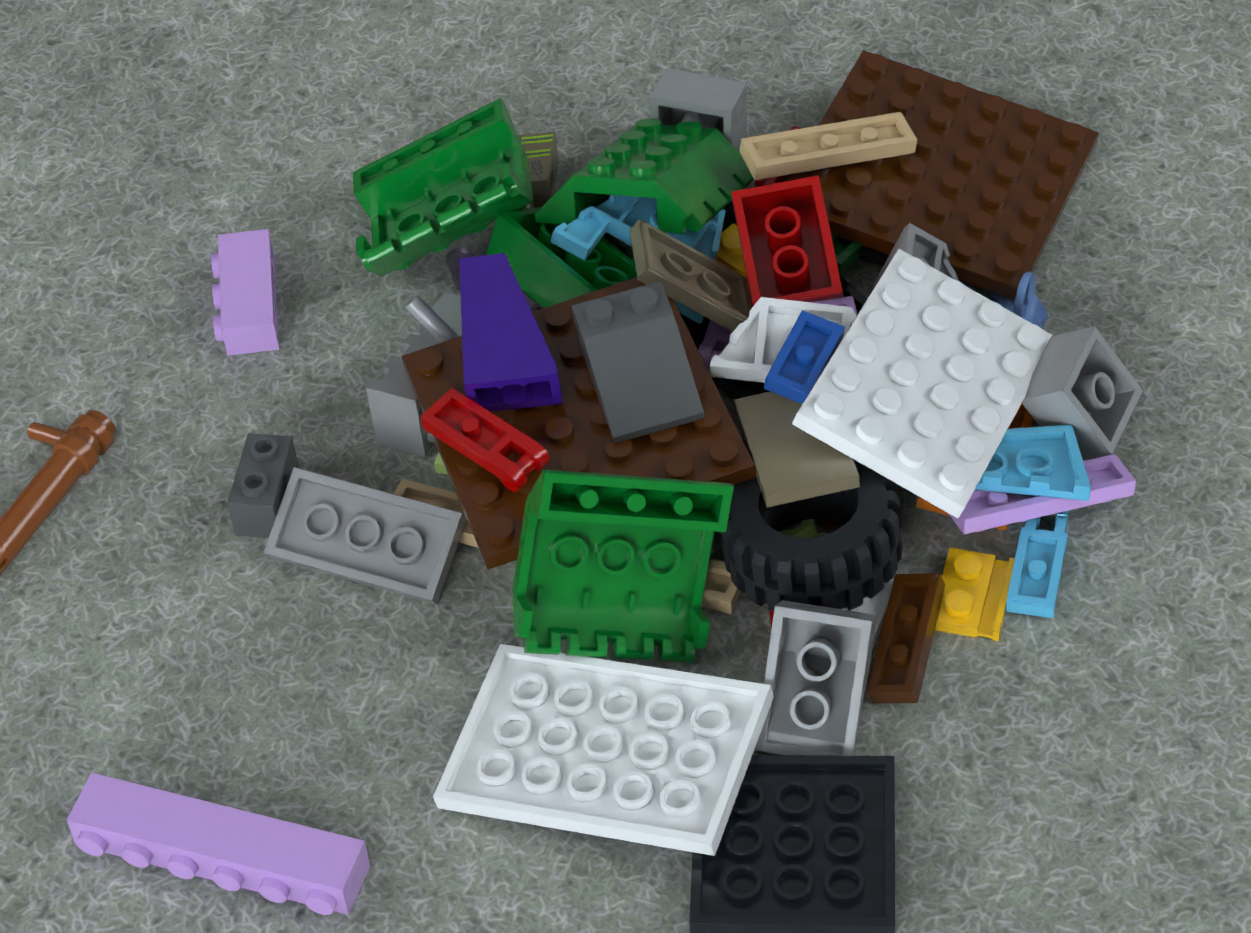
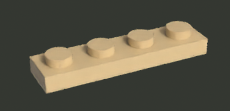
(827, 145)

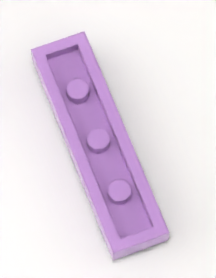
(992, 509)

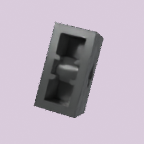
(261, 483)

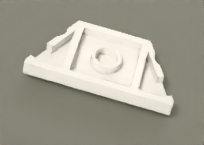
(760, 338)

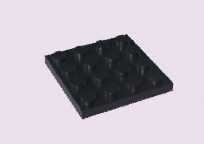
(803, 850)

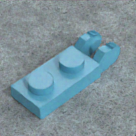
(1038, 568)

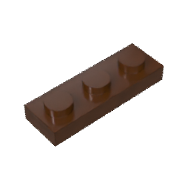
(906, 638)

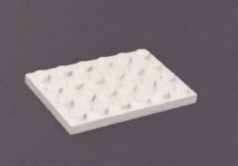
(925, 383)
(606, 749)

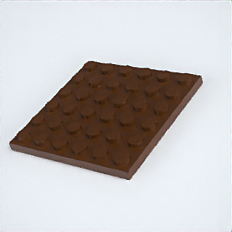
(980, 177)
(576, 430)

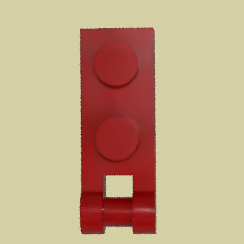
(484, 438)

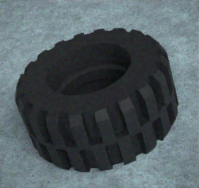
(818, 570)

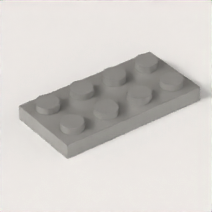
(365, 535)

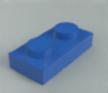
(803, 356)

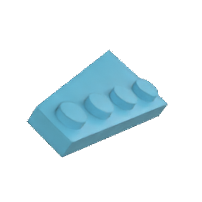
(1038, 464)

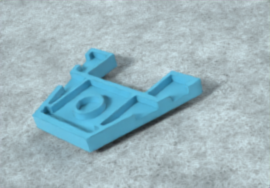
(618, 217)

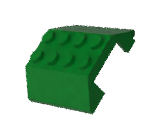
(680, 165)
(441, 188)
(616, 564)

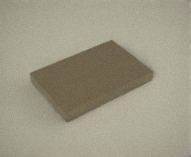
(690, 276)
(787, 459)

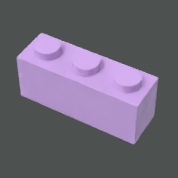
(245, 292)

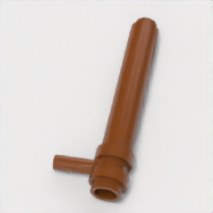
(73, 455)

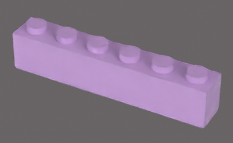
(219, 844)

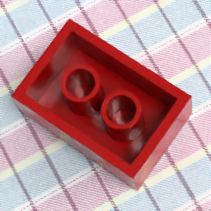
(787, 241)

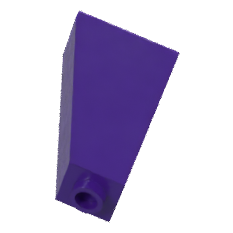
(501, 342)

